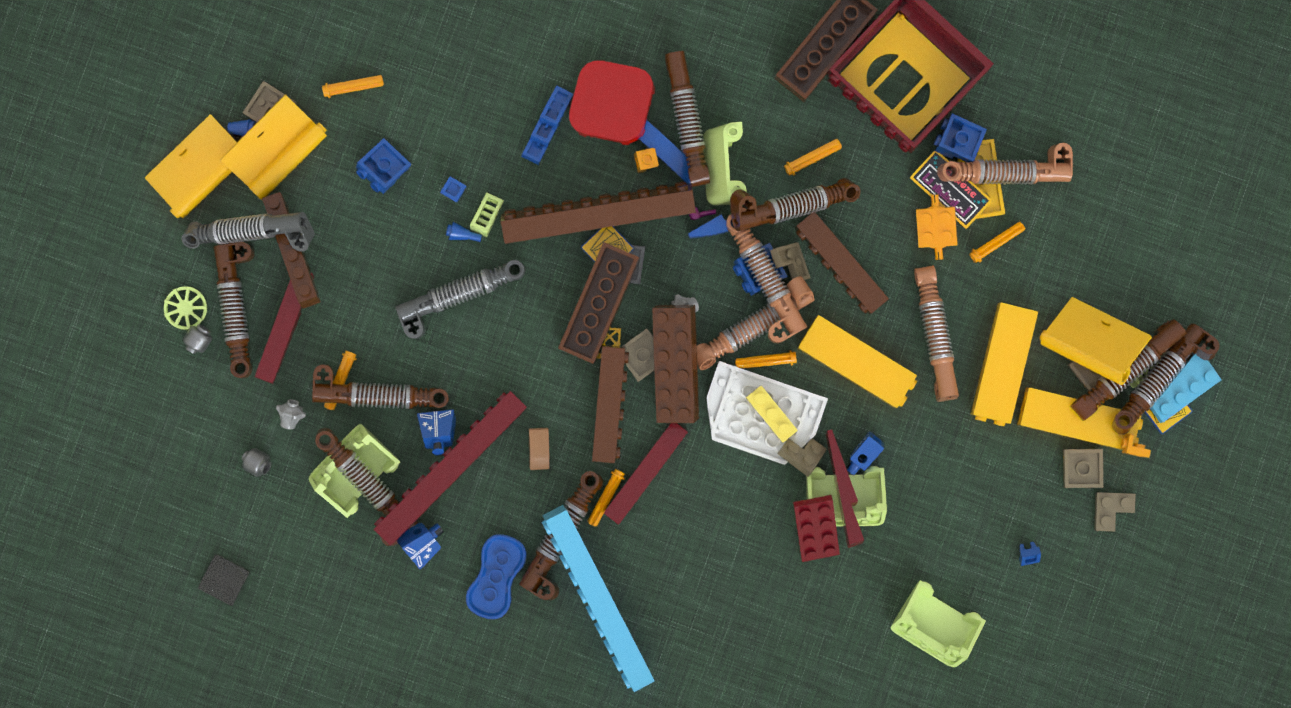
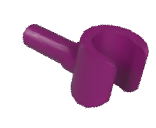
(694, 216)

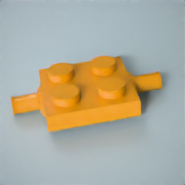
(936, 227)

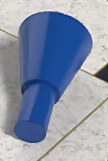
(458, 232)

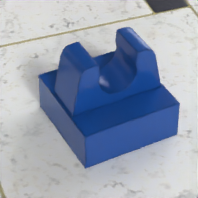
(453, 189)
(1029, 556)

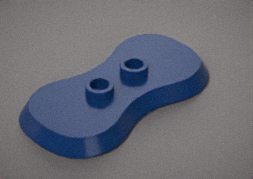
(491, 591)

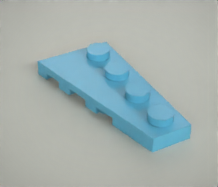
(1188, 385)

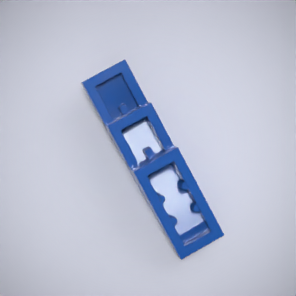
(547, 125)
(666, 151)
(711, 228)

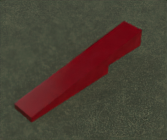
(280, 336)
(645, 472)
(845, 492)

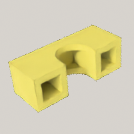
(771, 413)

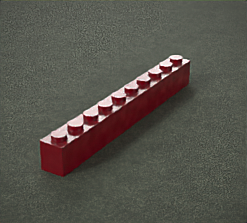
(446, 472)

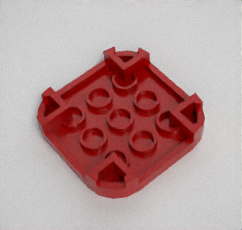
(611, 102)

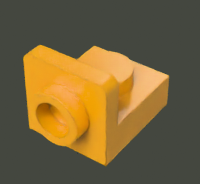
(646, 159)
(1136, 449)

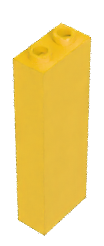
(857, 362)
(1004, 364)
(1054, 415)

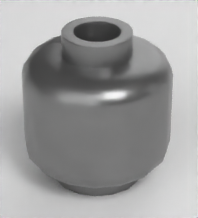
(197, 339)
(256, 462)

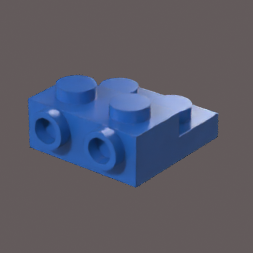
(959, 138)
(382, 166)
(749, 284)

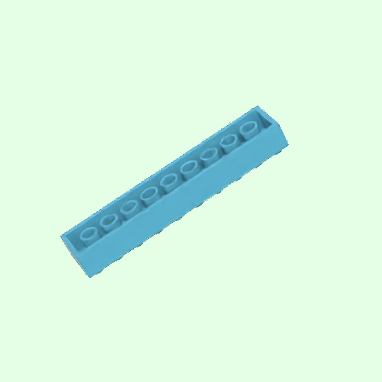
(597, 596)

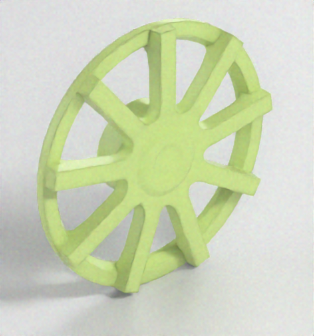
(184, 307)

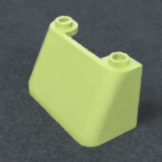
(717, 160)
(335, 487)
(868, 488)
(937, 626)

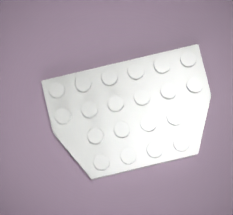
(740, 426)

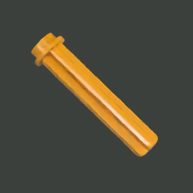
(353, 85)
(812, 157)
(977, 255)
(766, 360)
(342, 373)
(606, 497)

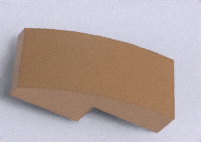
(538, 448)

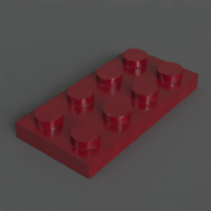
(816, 528)

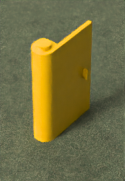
(281, 147)
(193, 167)
(1095, 340)

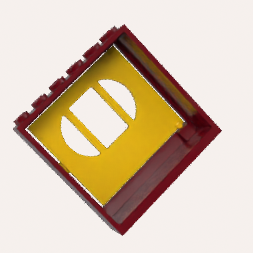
(915, 48)

